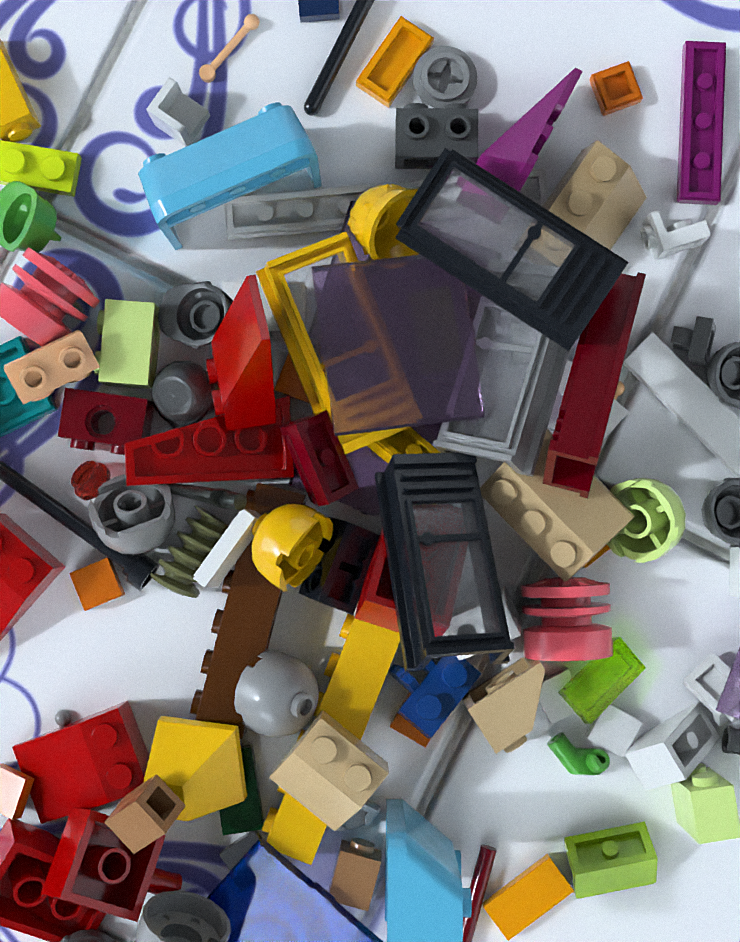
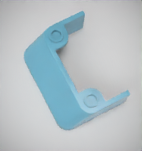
(227, 167)
(422, 880)

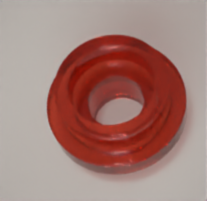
(89, 478)

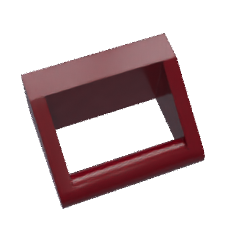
(319, 458)

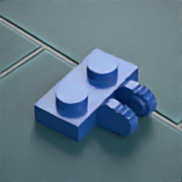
(436, 694)

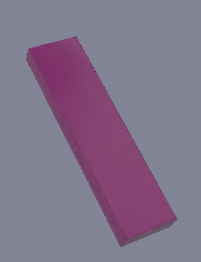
(701, 123)

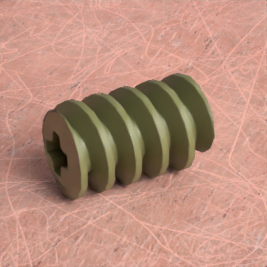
(189, 557)

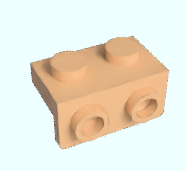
(51, 367)

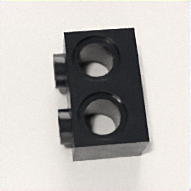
(343, 568)

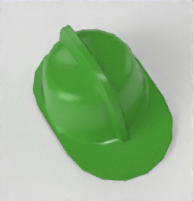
(26, 219)

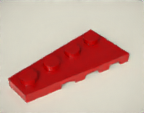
(211, 453)

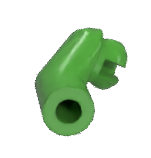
(578, 760)

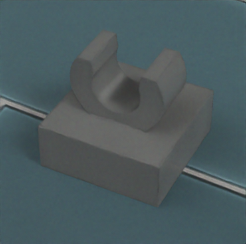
(697, 341)

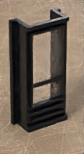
(509, 248)
(441, 559)

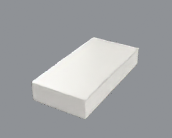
(227, 549)

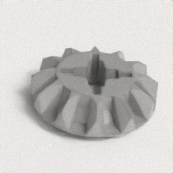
(433, 64)

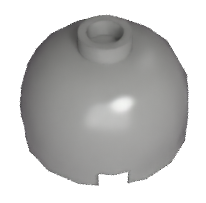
(132, 516)
(276, 695)

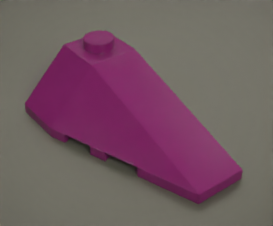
(517, 150)

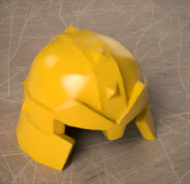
(375, 220)

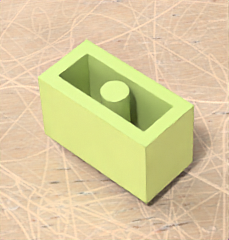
(128, 344)
(706, 806)

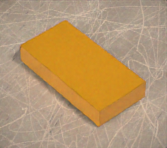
(394, 61)
(527, 897)

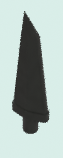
(219, 497)

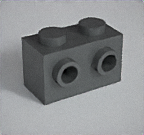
(426, 132)

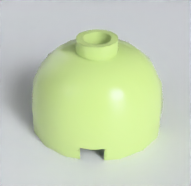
(657, 519)

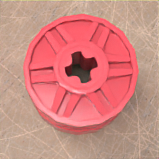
(44, 299)
(566, 620)

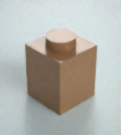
(145, 814)
(355, 873)

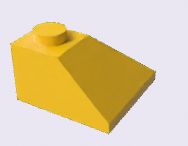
(198, 764)

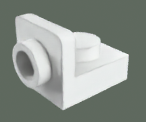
(678, 238)
(708, 684)

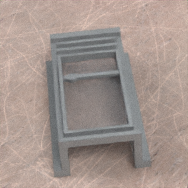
(518, 388)

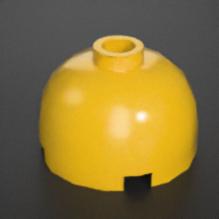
(288, 543)

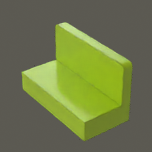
(611, 860)

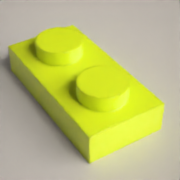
(39, 167)

